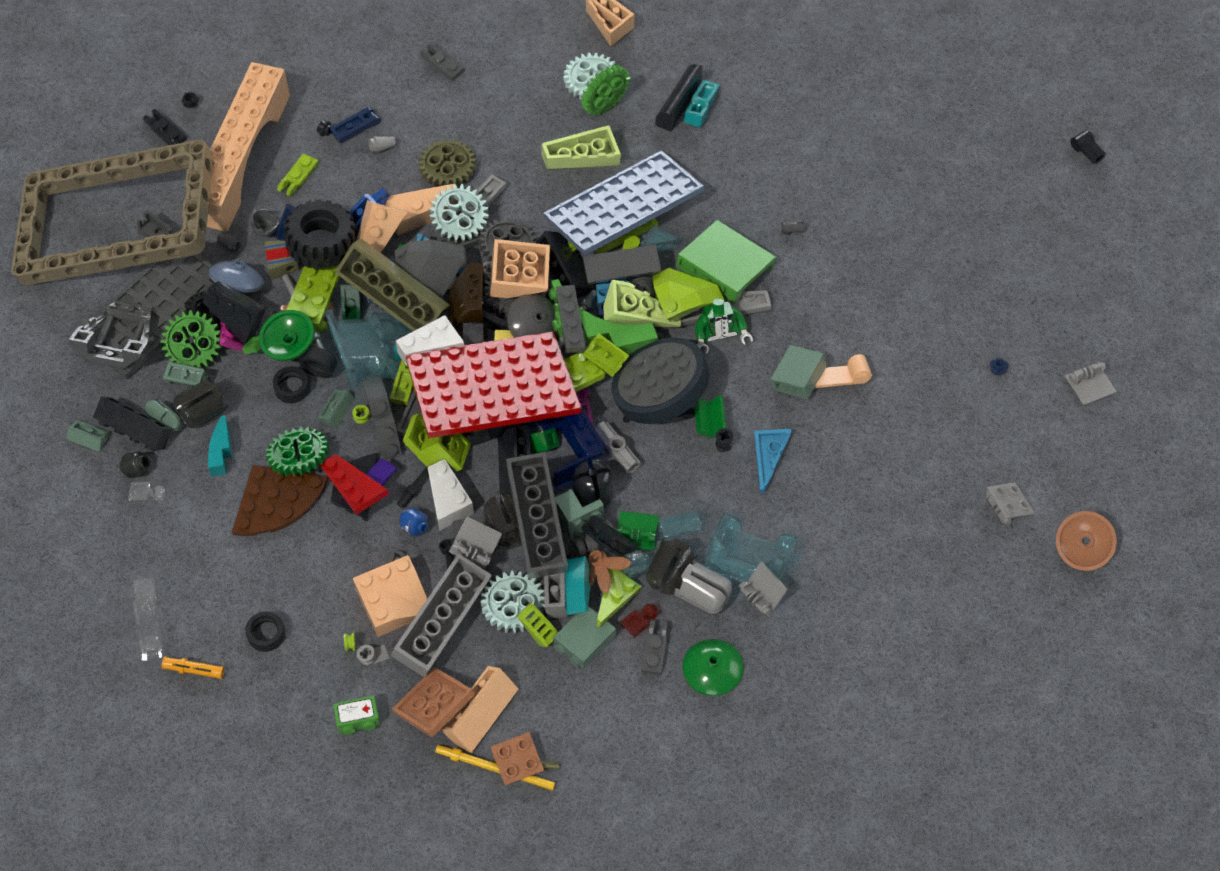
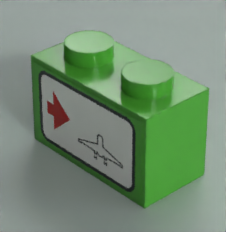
(356, 715)

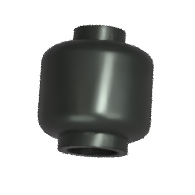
(134, 464)

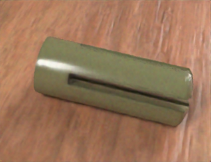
(550, 765)

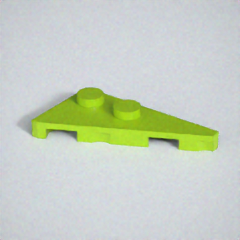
(620, 592)

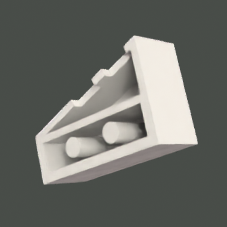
(433, 336)
(448, 494)

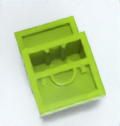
(432, 450)

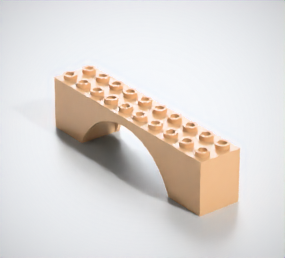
(258, 101)

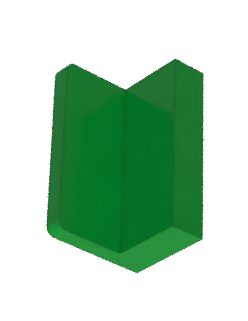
(709, 416)

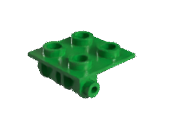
(639, 528)

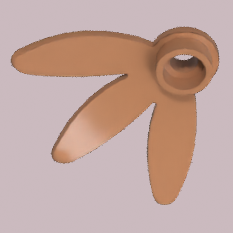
(599, 568)

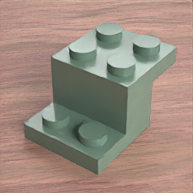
(574, 516)

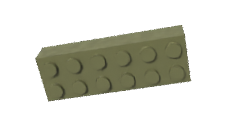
(390, 286)

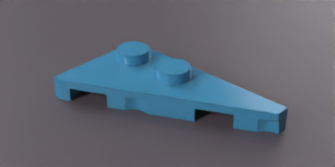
(769, 449)

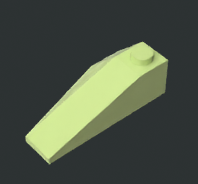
(631, 306)

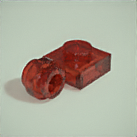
(636, 622)

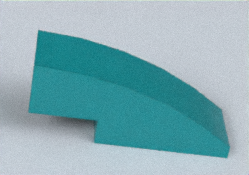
(701, 103)
(219, 448)
(577, 585)

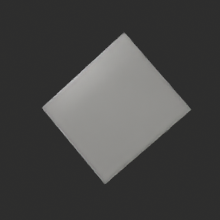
(381, 653)

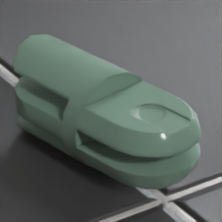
(163, 414)

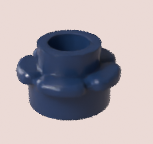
(996, 369)

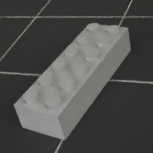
(441, 615)

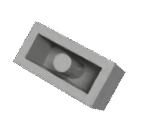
(555, 596)

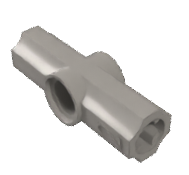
(623, 455)

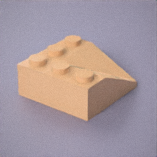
(518, 268)
(391, 595)

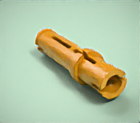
(170, 664)

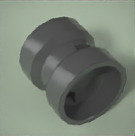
(584, 545)

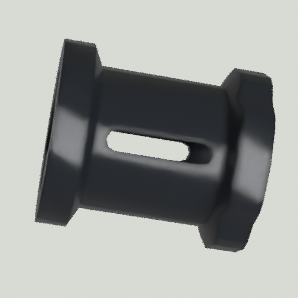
(723, 440)

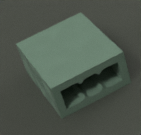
(799, 371)
(583, 639)

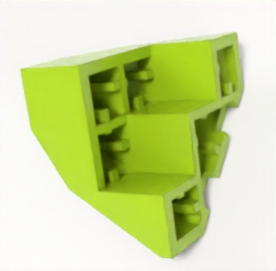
(682, 293)

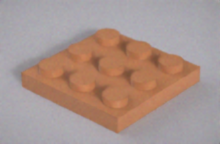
(433, 702)

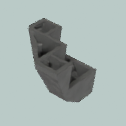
(432, 263)

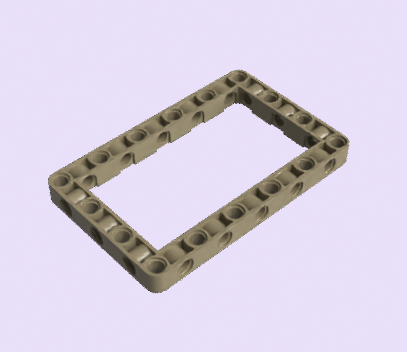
(37, 186)

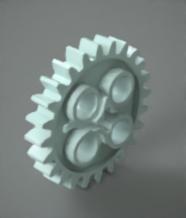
(582, 70)
(465, 198)
(512, 601)

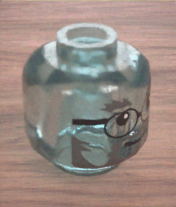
(639, 564)

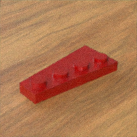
(353, 485)

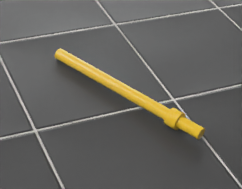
(456, 755)

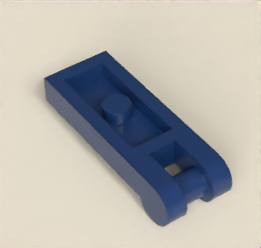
(355, 124)

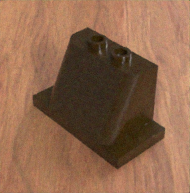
(466, 297)

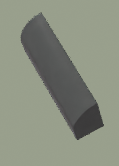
(621, 264)

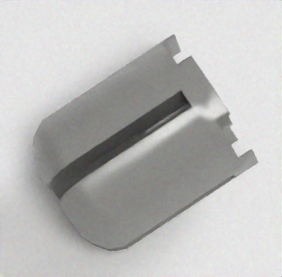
(704, 588)

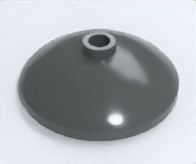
(523, 319)

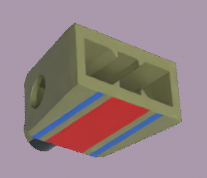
(279, 259)

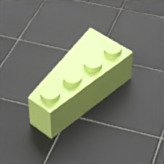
(584, 149)

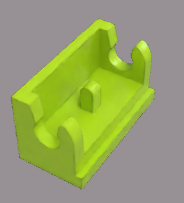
(605, 354)

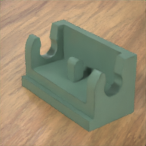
(183, 374)

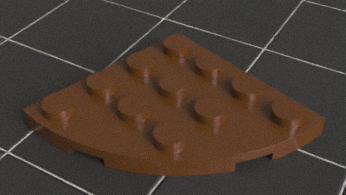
(275, 500)

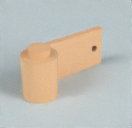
(854, 373)

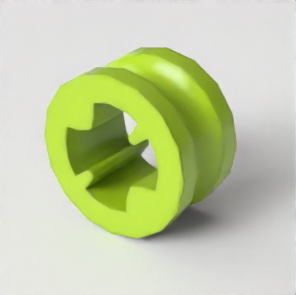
(362, 419)
(349, 642)

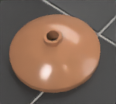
(1101, 544)

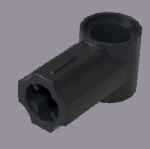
(1085, 143)

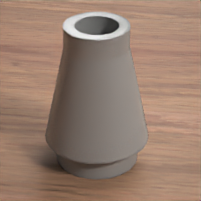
(381, 143)

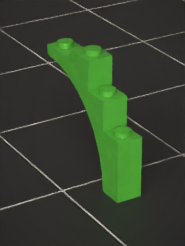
(625, 336)

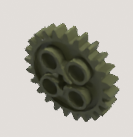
(447, 163)

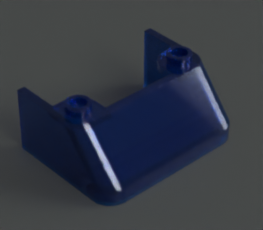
(580, 436)

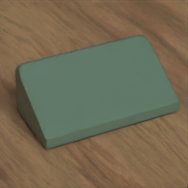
(336, 408)
(87, 435)

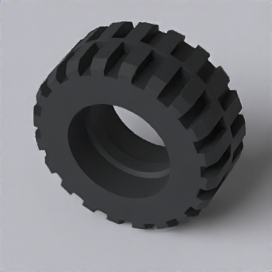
(319, 216)

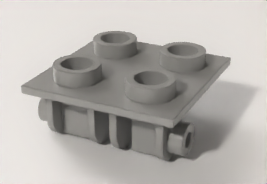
(1091, 383)
(1008, 502)
(475, 542)
(763, 589)

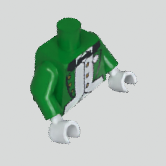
(719, 322)

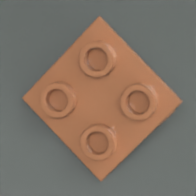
(517, 758)

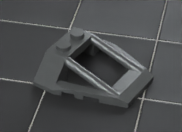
(84, 339)

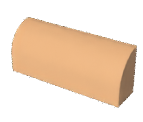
(473, 720)

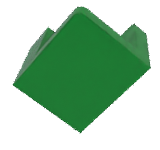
(543, 440)

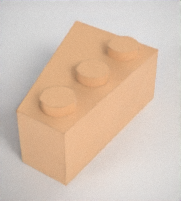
(610, 18)

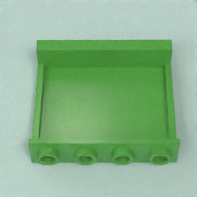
(725, 259)

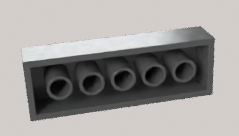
(536, 515)

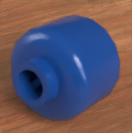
(414, 522)

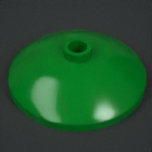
(282, 329)
(708, 677)

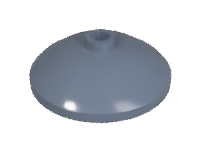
(237, 276)

